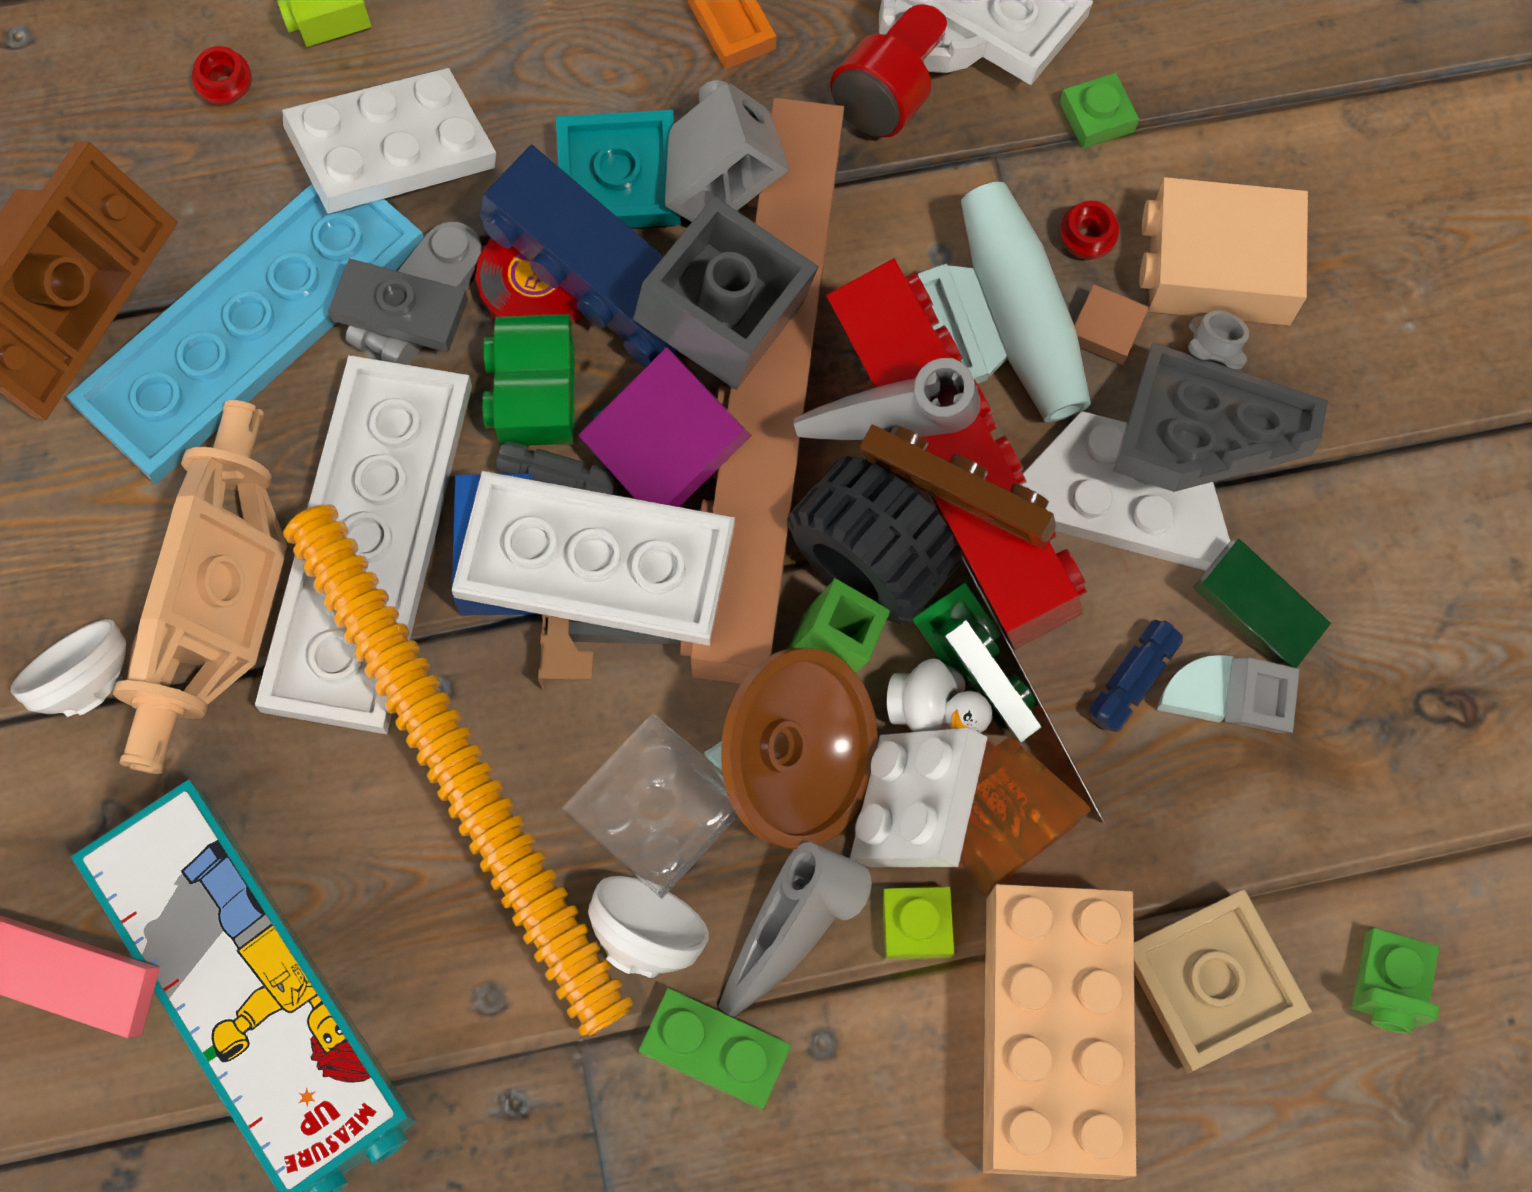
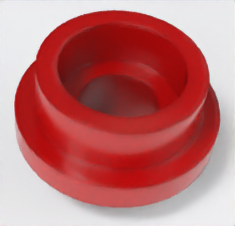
(216, 63)
(1091, 216)

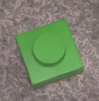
(1099, 110)

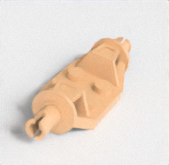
(206, 590)

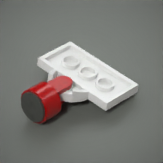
(888, 72)

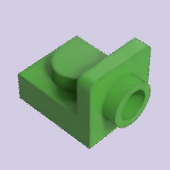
(1396, 981)

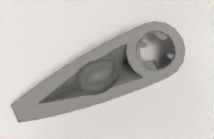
(901, 404)
(796, 913)

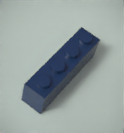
(574, 246)

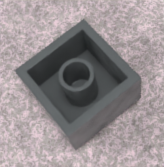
(724, 292)

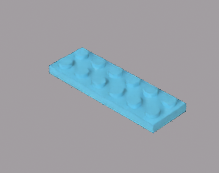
(236, 329)

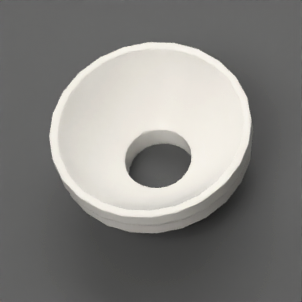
(74, 671)
(643, 930)

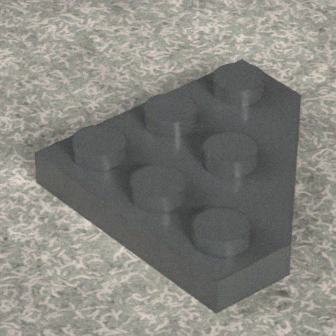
(1212, 423)

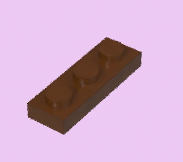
(960, 484)

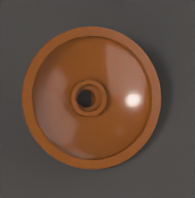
(799, 747)

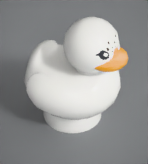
(935, 699)

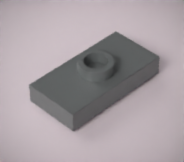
(398, 305)

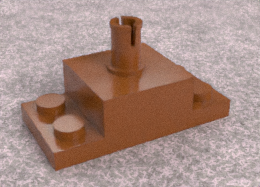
(68, 270)

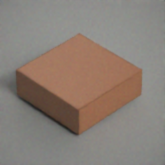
(1109, 324)

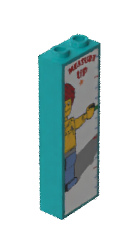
(245, 994)

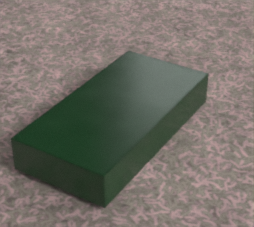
(1261, 605)

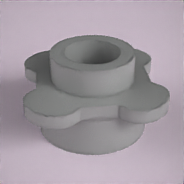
(1219, 338)

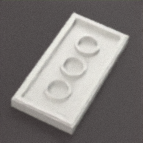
(594, 558)

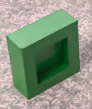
(955, 603)

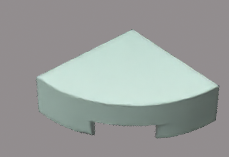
(1199, 689)

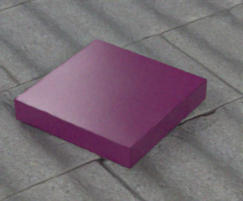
(664, 433)

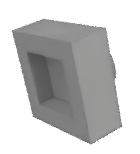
(1262, 695)

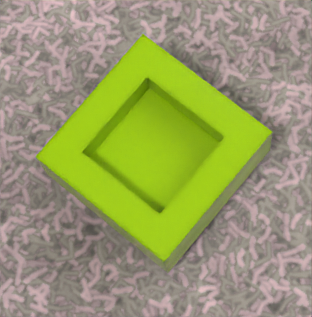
(917, 923)

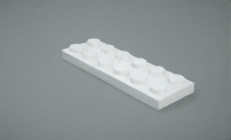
(388, 479)

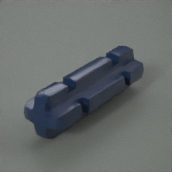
(1135, 675)

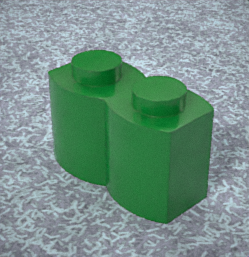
(531, 380)

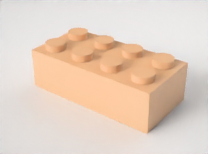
(1059, 1033)

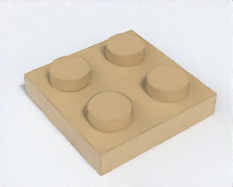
(1217, 981)

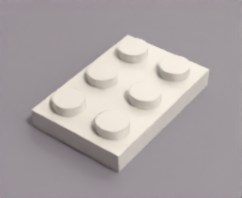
(388, 140)

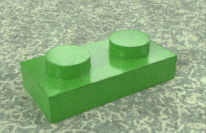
(715, 1049)

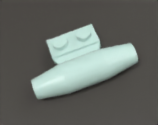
(1010, 306)

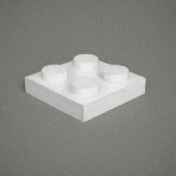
(919, 799)

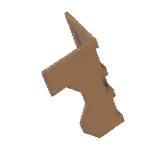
(559, 654)

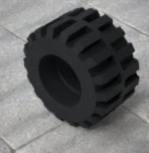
(875, 536)

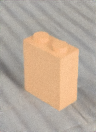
(1226, 250)

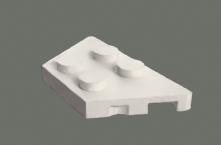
(1119, 510)

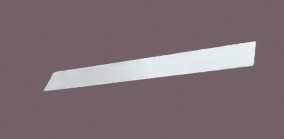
(1026, 677)

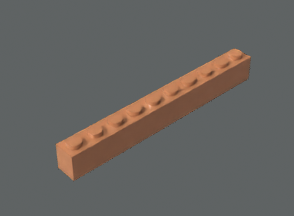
(761, 475)

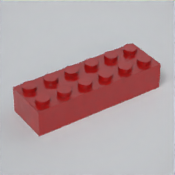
(894, 336)

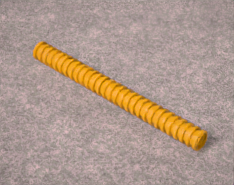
(456, 768)

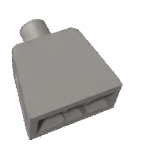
(722, 151)

